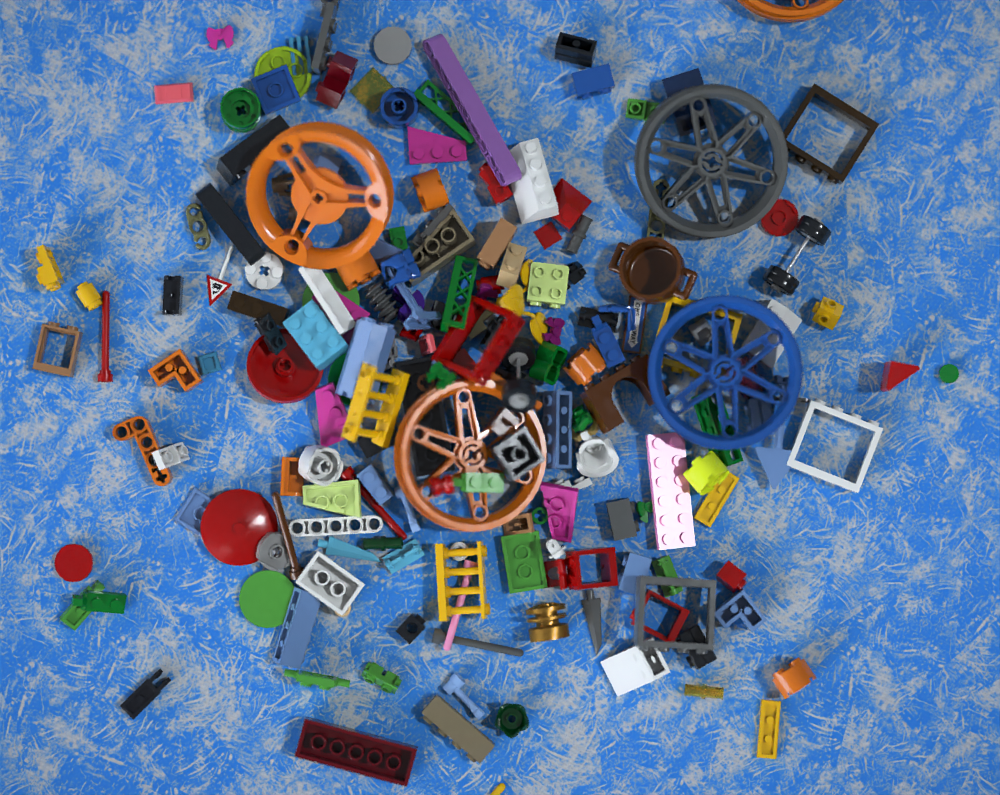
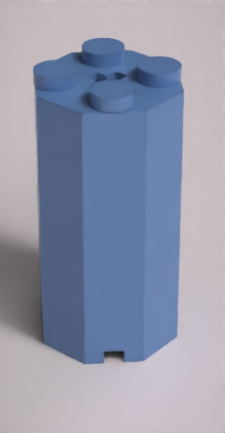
(368, 344)

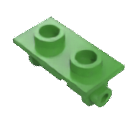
(664, 568)
(387, 682)

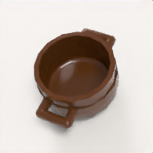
(652, 270)

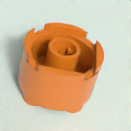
(430, 190)
(359, 271)
(584, 365)
(793, 678)

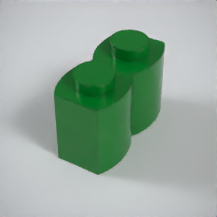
(548, 363)

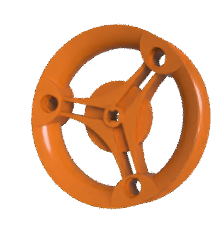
(329, 185)

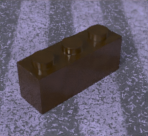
(257, 308)

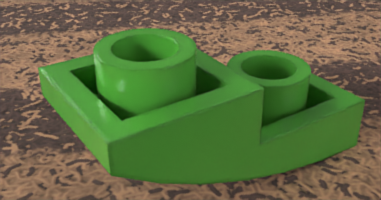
(640, 109)

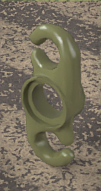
(191, 220)

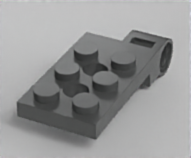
(324, 41)

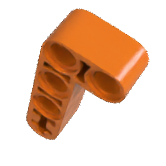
(140, 435)

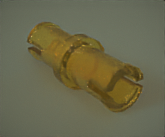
(704, 691)

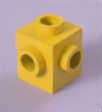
(827, 312)

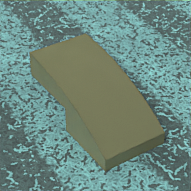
(480, 326)

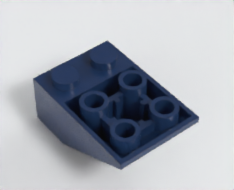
(682, 115)

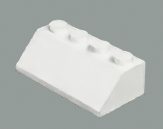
(534, 190)

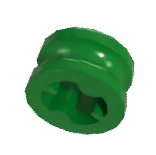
(544, 511)

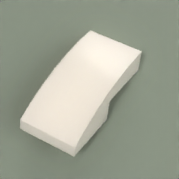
(171, 455)
(579, 483)

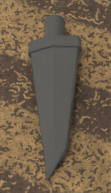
(592, 610)

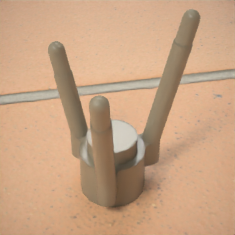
(281, 184)

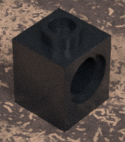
(409, 636)

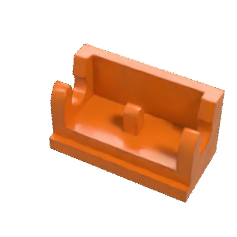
(290, 478)

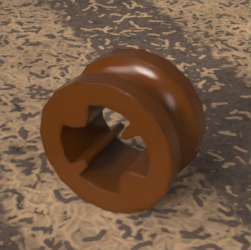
(421, 387)

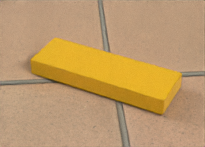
(715, 500)
(768, 729)

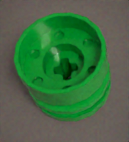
(237, 100)

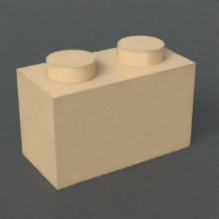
(511, 265)

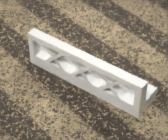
(328, 299)

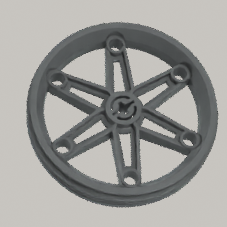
(774, 184)

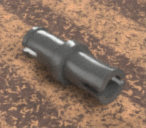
(579, 234)

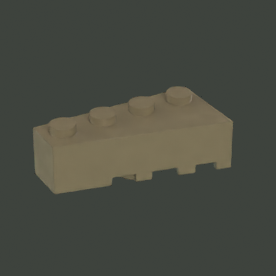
(442, 246)

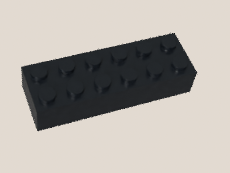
(425, 459)

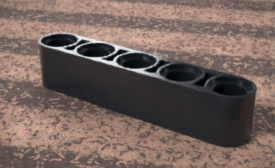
(230, 224)

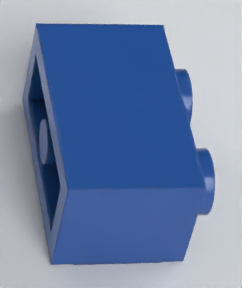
(593, 81)

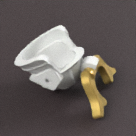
(595, 454)

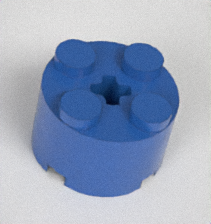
(399, 118)

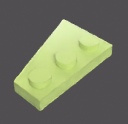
(338, 497)

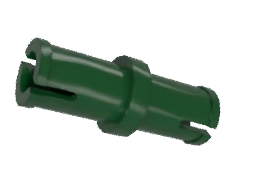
(383, 543)

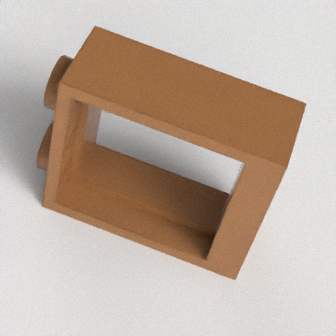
(496, 244)
(52, 326)

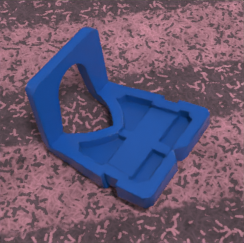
(405, 268)
(621, 308)

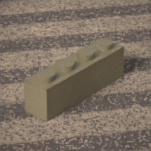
(458, 728)

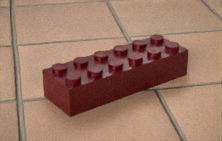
(356, 751)

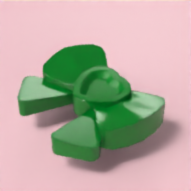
(444, 375)
(642, 509)

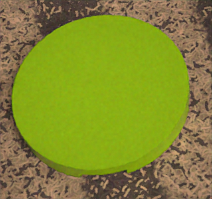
(281, 56)

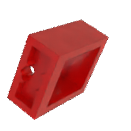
(607, 564)
(677, 624)

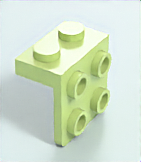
(547, 285)

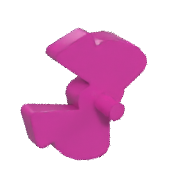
(226, 33)

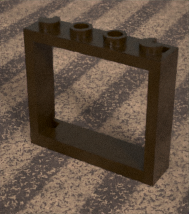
(846, 110)

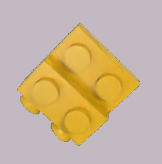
(49, 273)

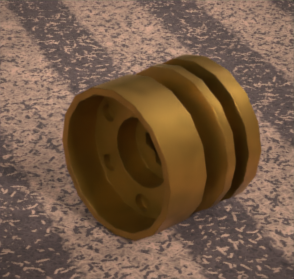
(547, 622)

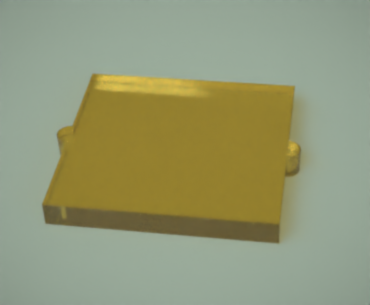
(371, 89)

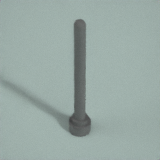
(439, 637)

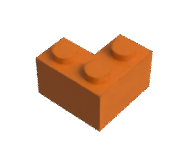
(178, 367)

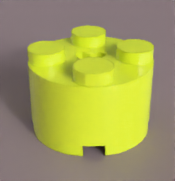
(706, 473)

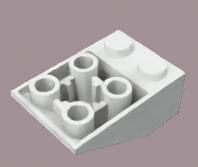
(634, 668)

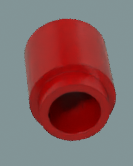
(491, 280)

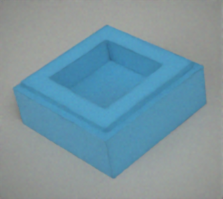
(209, 363)

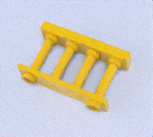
(389, 410)
(445, 591)

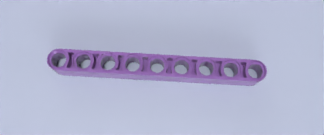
(472, 110)

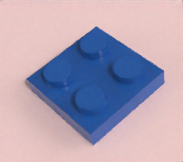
(276, 89)

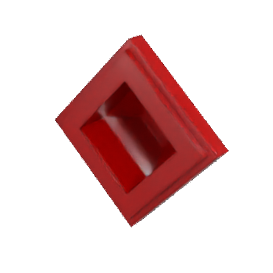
(410, 334)

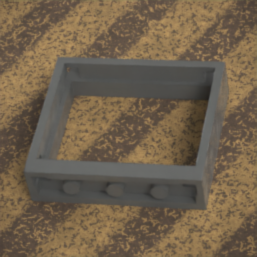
(641, 582)

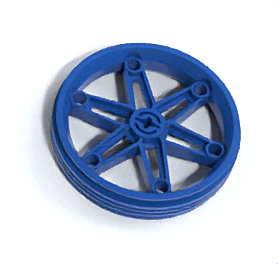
(725, 303)

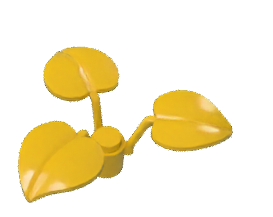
(514, 301)

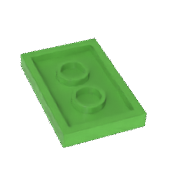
(524, 562)

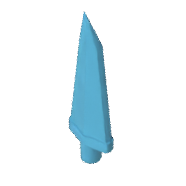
(341, 548)

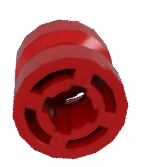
(442, 485)

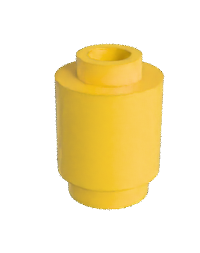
(89, 296)

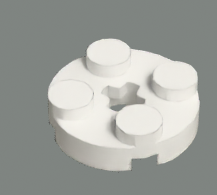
(261, 281)

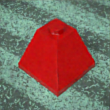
(570, 204)

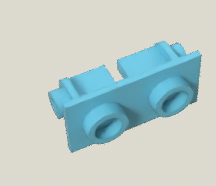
(402, 557)

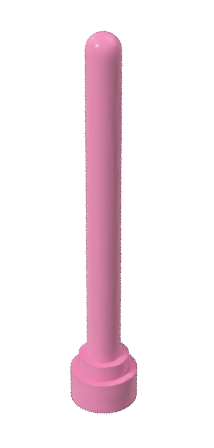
(459, 603)

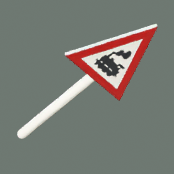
(216, 286)

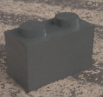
(621, 519)

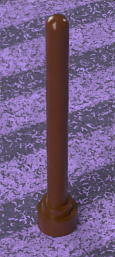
(295, 569)

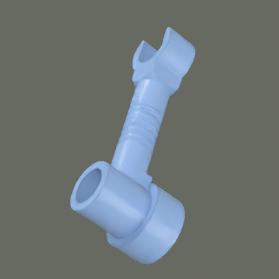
(414, 525)
(454, 686)

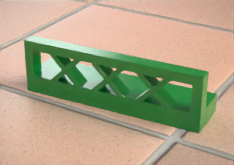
(442, 115)
(453, 287)
(708, 418)

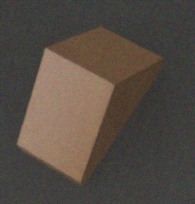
(520, 524)

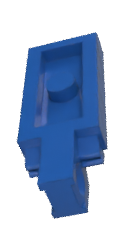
(606, 342)

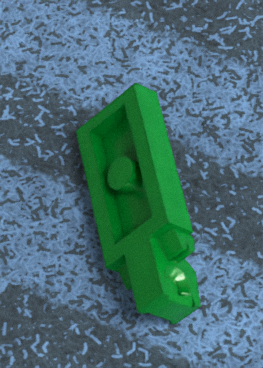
(100, 601)

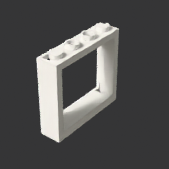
(853, 418)

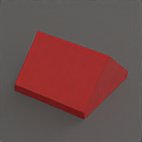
(895, 373)

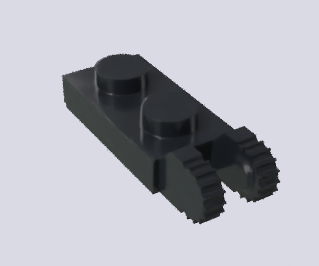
(143, 695)

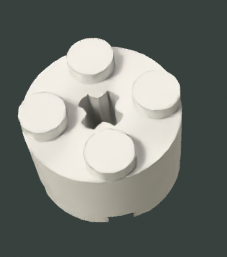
(320, 465)

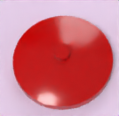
(283, 376)
(236, 524)

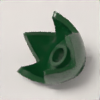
(511, 729)

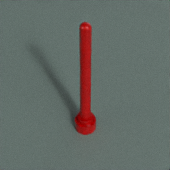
(105, 374)
(349, 474)

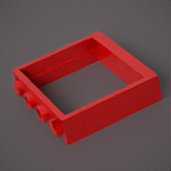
(496, 349)

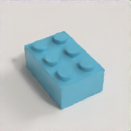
(316, 335)

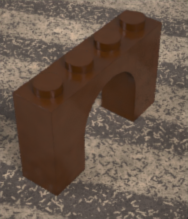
(599, 396)

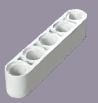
(326, 526)

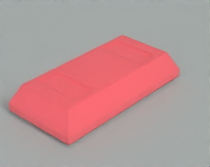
(174, 93)
(427, 344)

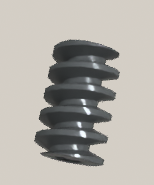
(382, 302)

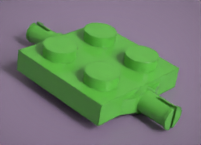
(324, 681)

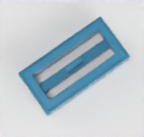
(298, 39)

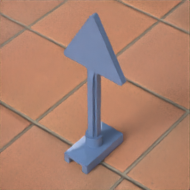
(419, 319)
(776, 458)

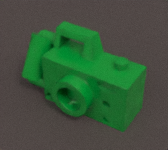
(398, 237)
(580, 418)

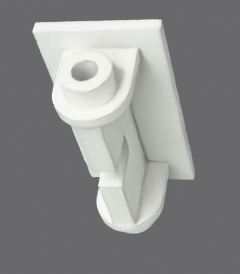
(554, 548)

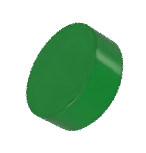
(948, 373)

